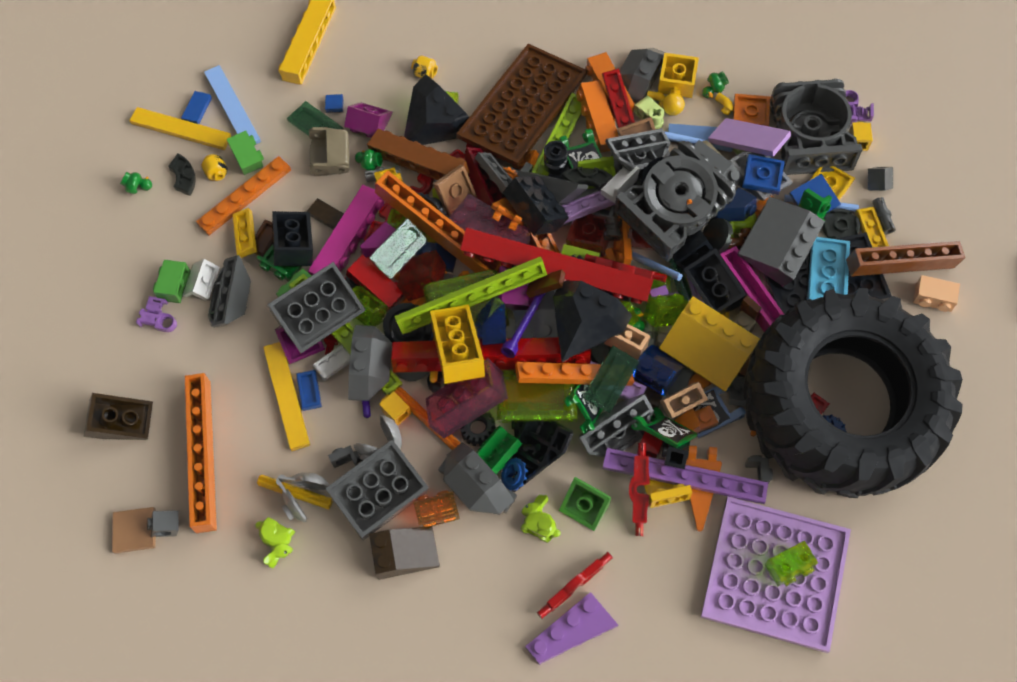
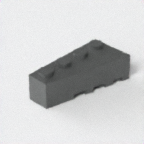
(540, 326)

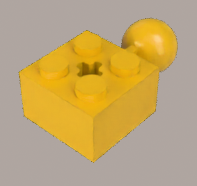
(677, 81)

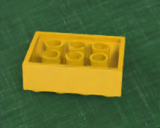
(709, 343)

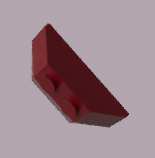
(484, 188)

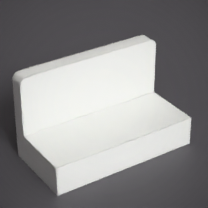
(620, 183)
(201, 279)

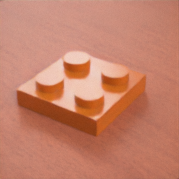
(752, 109)

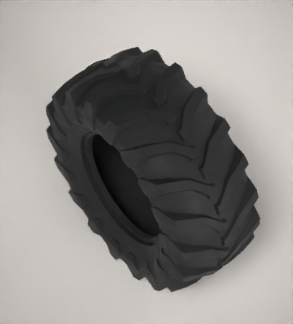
(898, 349)

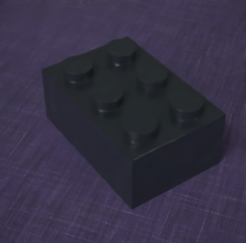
(535, 205)
(292, 238)

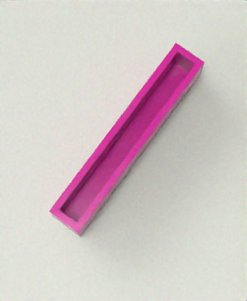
(349, 230)
(753, 287)

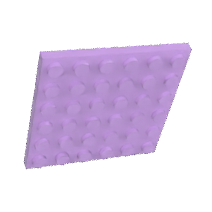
(746, 595)

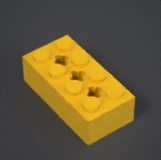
(457, 344)

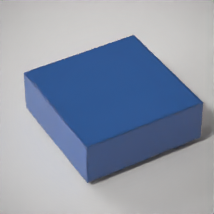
(334, 103)

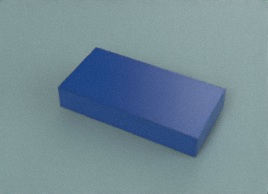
(196, 107)
(309, 390)

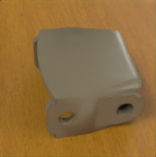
(329, 151)

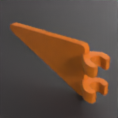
(504, 208)
(700, 499)

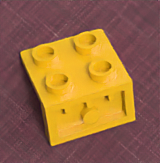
(665, 493)

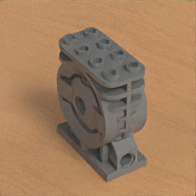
(818, 130)
(668, 228)

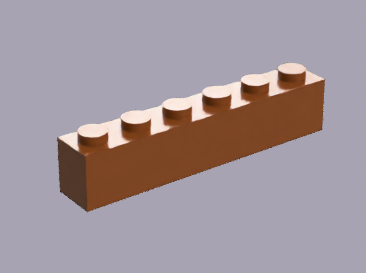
(414, 155)
(905, 258)

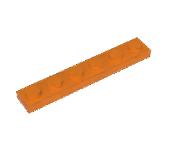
(243, 195)
(558, 373)

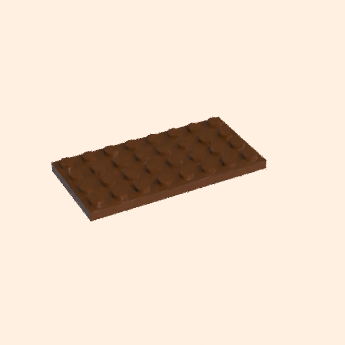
(522, 105)

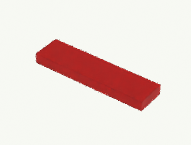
(618, 98)

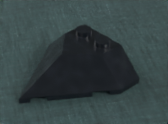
(432, 114)
(586, 317)
(541, 444)

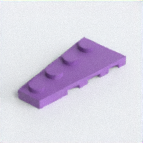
(576, 626)

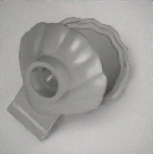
(391, 432)
(307, 480)

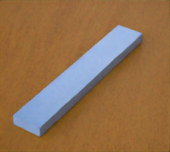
(230, 102)

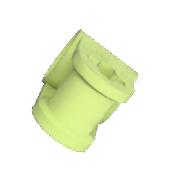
(648, 108)

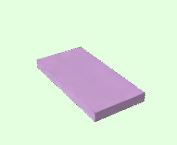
(749, 137)

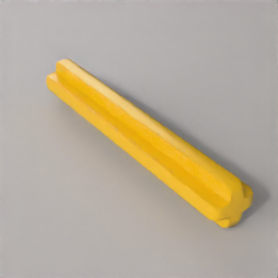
(297, 492)

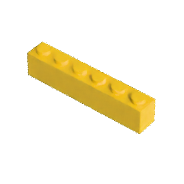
(306, 40)

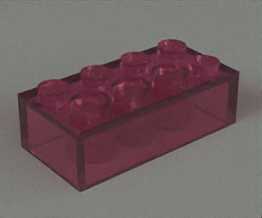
(478, 216)
(465, 400)

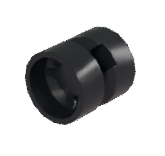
(555, 157)

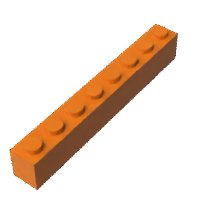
(429, 220)
(200, 454)

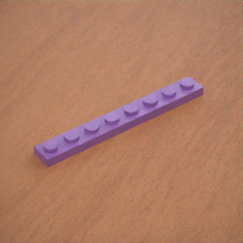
(696, 477)

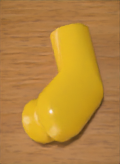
(656, 96)
(726, 102)

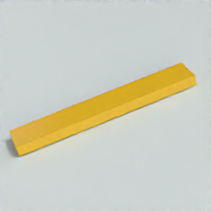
(180, 128)
(286, 397)

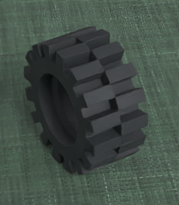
(480, 438)

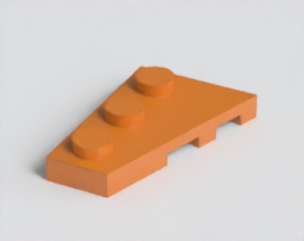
(623, 246)

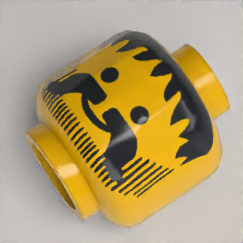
(424, 65)
(214, 167)

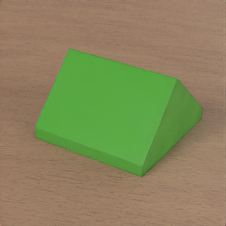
(585, 504)

